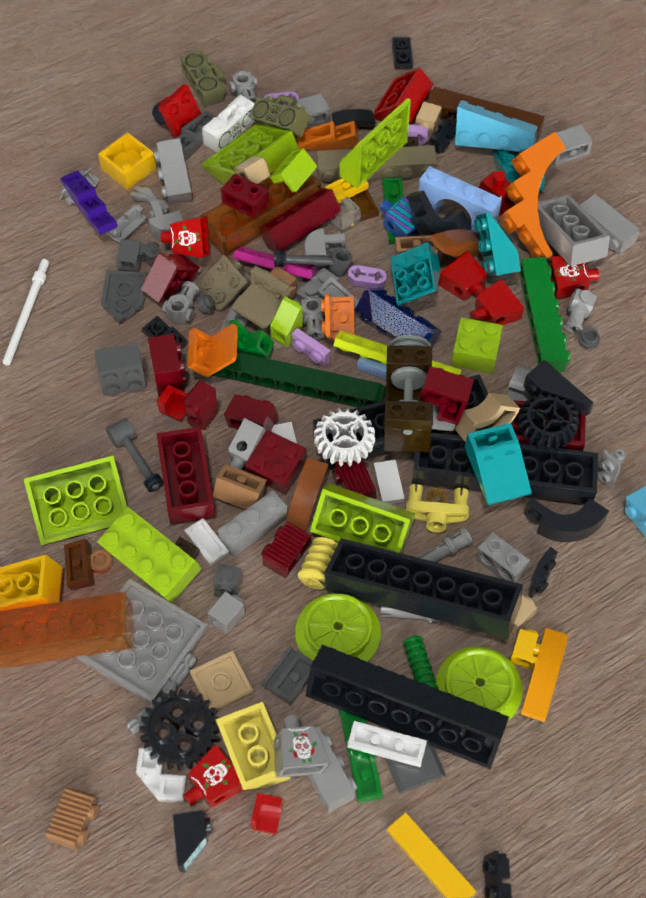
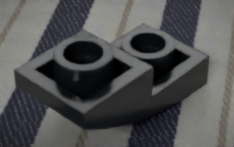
(402, 52)
(361, 117)
(158, 327)
(541, 573)

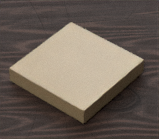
(221, 681)

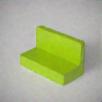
(294, 169)

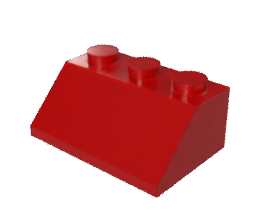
(412, 85)

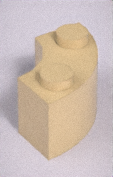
(492, 412)

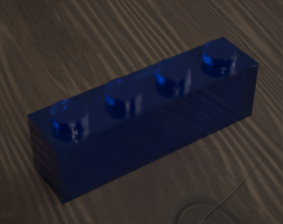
(389, 317)

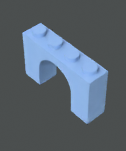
(444, 186)

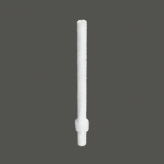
(38, 280)

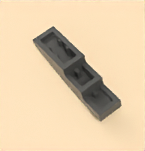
(192, 135)

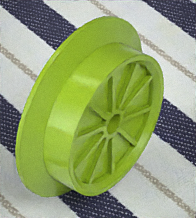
(339, 624)
(484, 667)

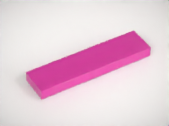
(266, 260)

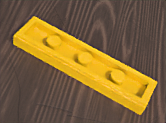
(429, 859)

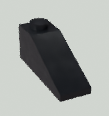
(547, 379)

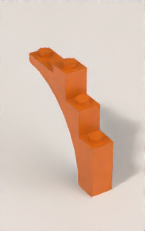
(524, 193)

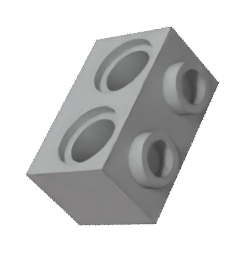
(502, 559)

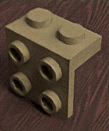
(225, 281)
(262, 297)

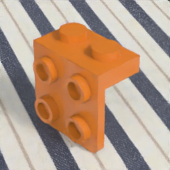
(338, 315)
(212, 353)

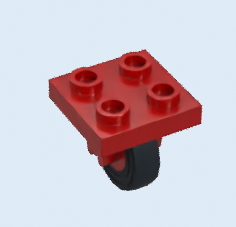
(176, 110)

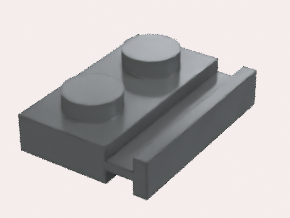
(289, 676)

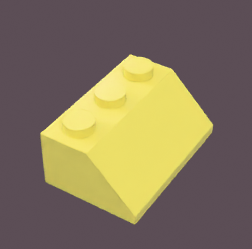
(251, 746)

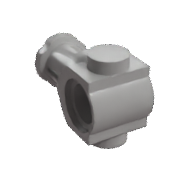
(244, 84)
(180, 306)
(579, 307)
(313, 317)

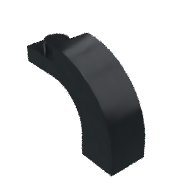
(427, 220)
(566, 527)

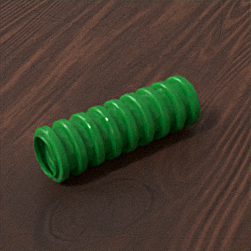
(419, 661)

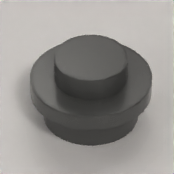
(205, 303)
(589, 338)

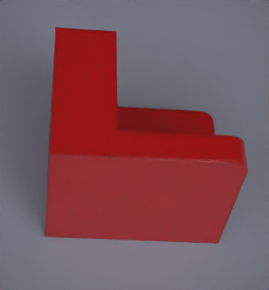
(172, 403)
(266, 813)

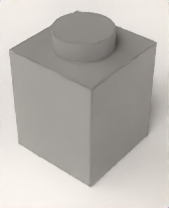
(227, 612)

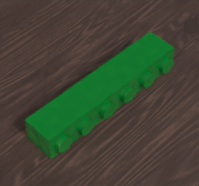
(543, 313)

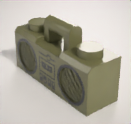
(199, 72)
(273, 113)

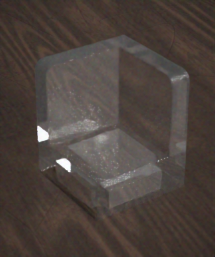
(347, 217)

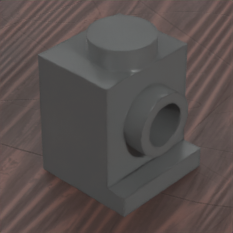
(227, 580)

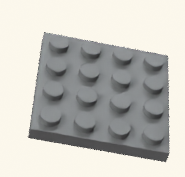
(160, 643)

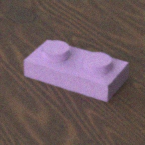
(310, 347)

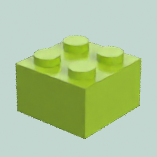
(476, 345)

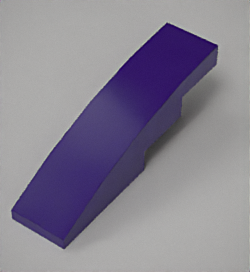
(88, 202)

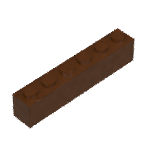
(450, 100)

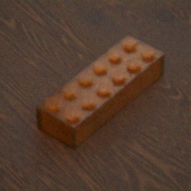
(233, 229)
(65, 629)

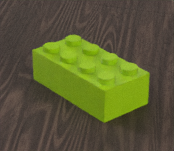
(361, 519)
(149, 555)

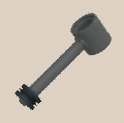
(337, 262)
(121, 434)

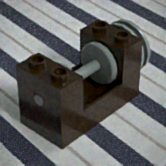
(406, 417)

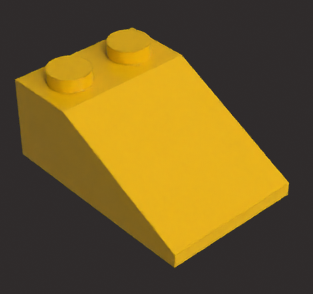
(30, 583)

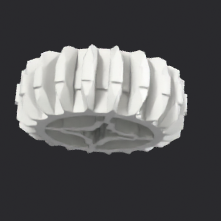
(345, 444)

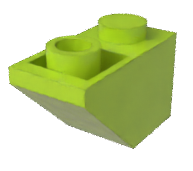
(286, 321)

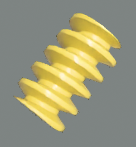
(317, 562)

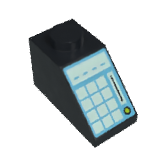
(190, 836)

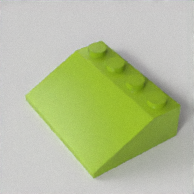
(258, 141)
(376, 147)
(75, 499)

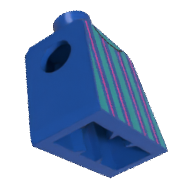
(398, 218)

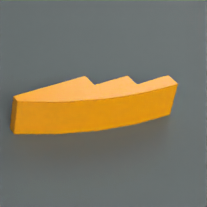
(544, 675)

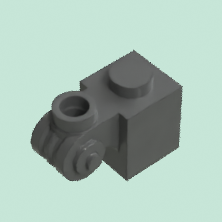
(133, 252)

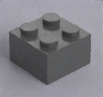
(120, 369)

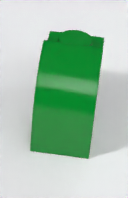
(254, 342)

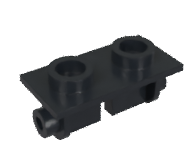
(438, 139)
(495, 869)

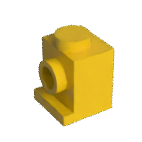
(526, 649)

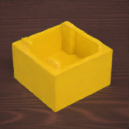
(127, 161)

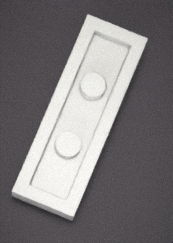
(387, 744)

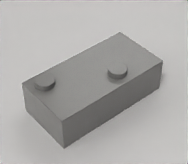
(572, 230)

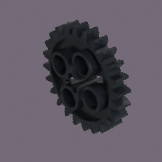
(192, 711)

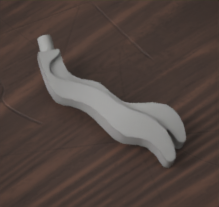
(146, 194)

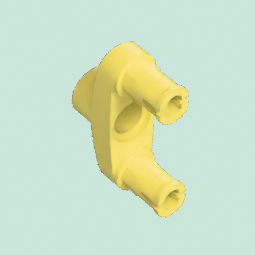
(438, 514)

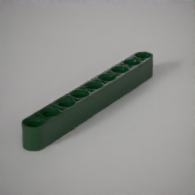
(303, 381)

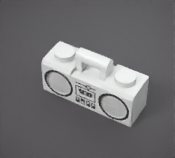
(228, 124)

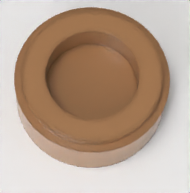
(101, 561)

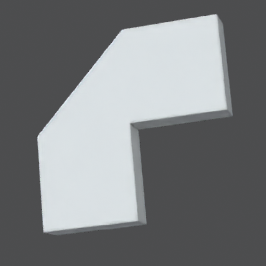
(163, 786)

